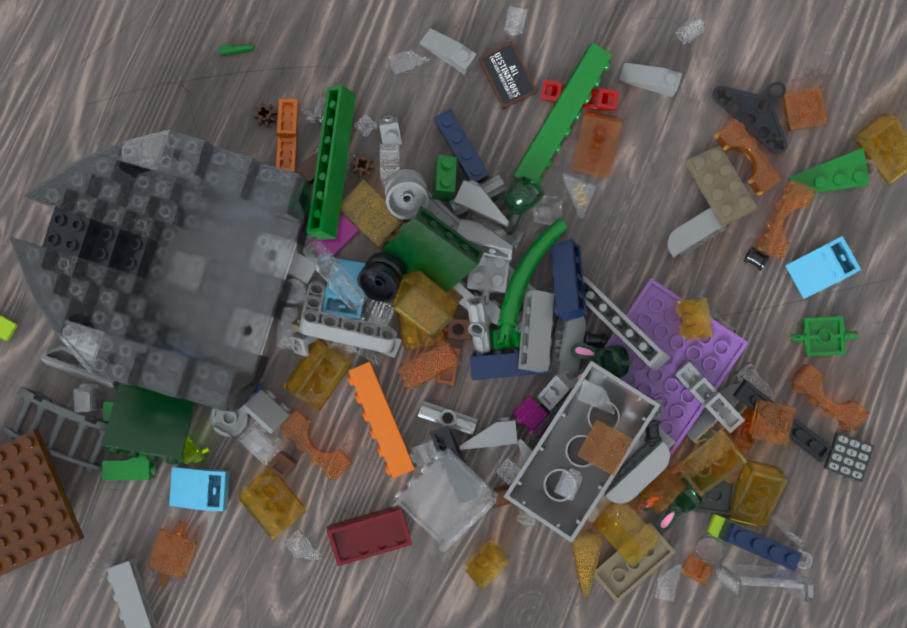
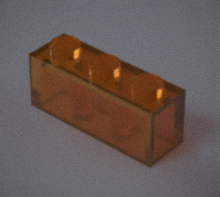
(428, 365)

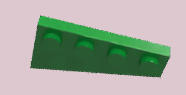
(838, 174)

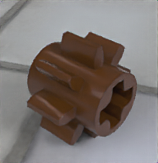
(260, 113)
(366, 161)

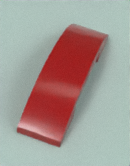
(600, 100)

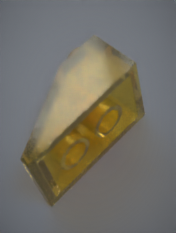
(886, 145)
(756, 493)
(586, 556)

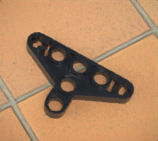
(749, 105)

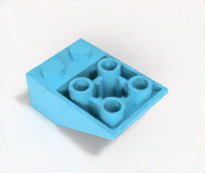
(823, 267)
(333, 304)
(199, 488)

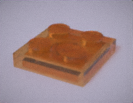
(804, 109)
(772, 422)
(605, 447)

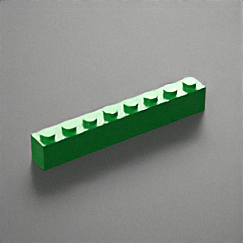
(563, 112)
(331, 163)

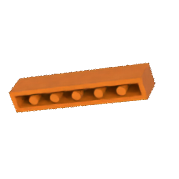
(381, 419)

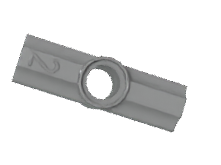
(491, 188)
(479, 324)
(460, 422)

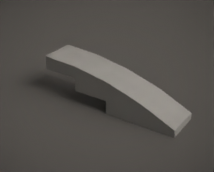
(709, 396)

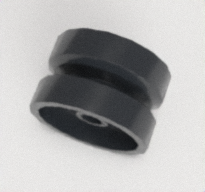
(381, 277)

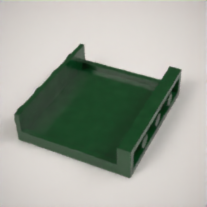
(434, 249)
(148, 424)

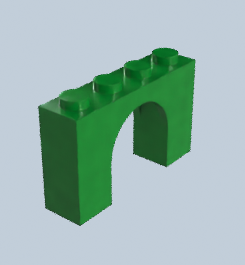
(126, 469)

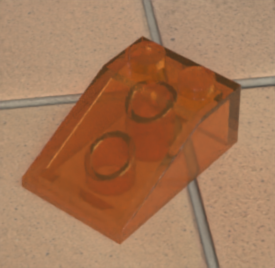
(597, 144)

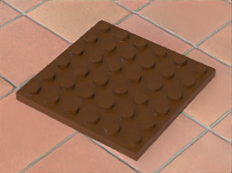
(32, 504)

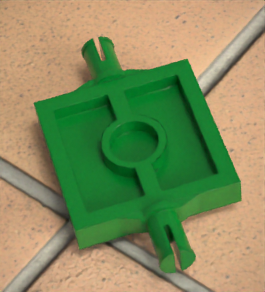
(824, 336)

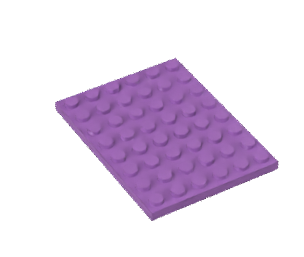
(712, 357)

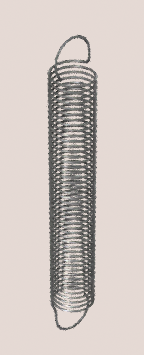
(544, 426)

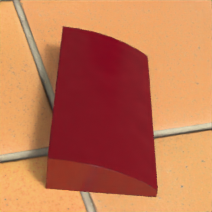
(369, 535)

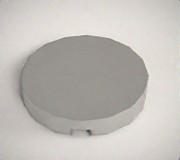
(229, 423)

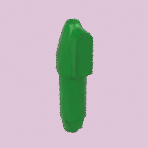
(231, 50)

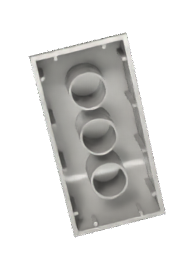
(559, 449)

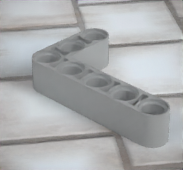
(341, 328)

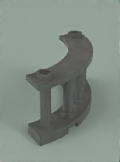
(63, 414)

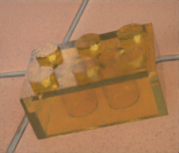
(370, 214)

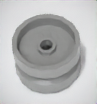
(405, 193)

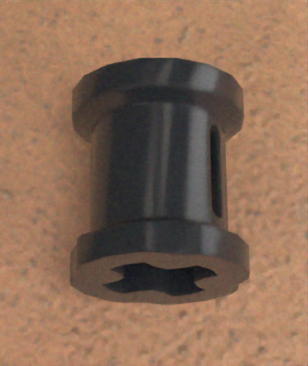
(756, 258)
(595, 339)
(652, 431)

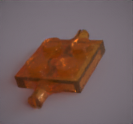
(662, 489)
(172, 553)

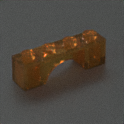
(763, 174)
(774, 241)
(810, 382)
(298, 429)

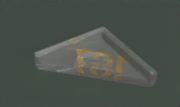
(580, 193)

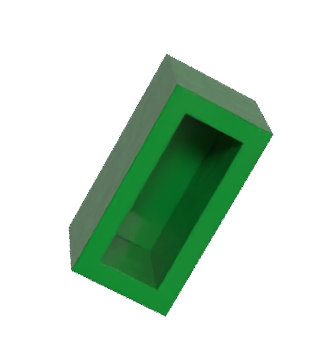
(444, 177)

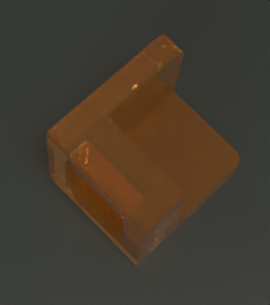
(697, 570)

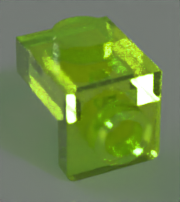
(192, 454)

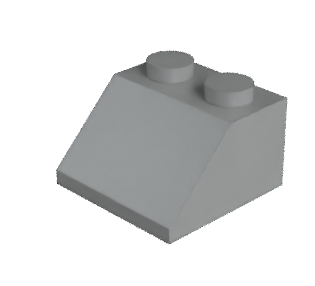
(267, 410)

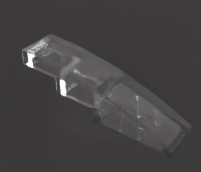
(335, 274)

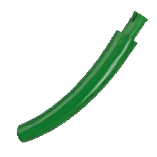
(517, 286)

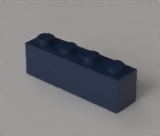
(461, 146)
(568, 280)
(497, 365)
(760, 545)

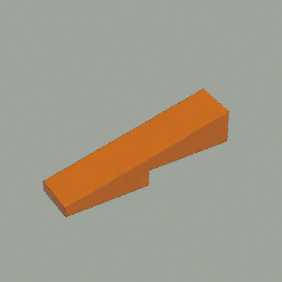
(287, 135)

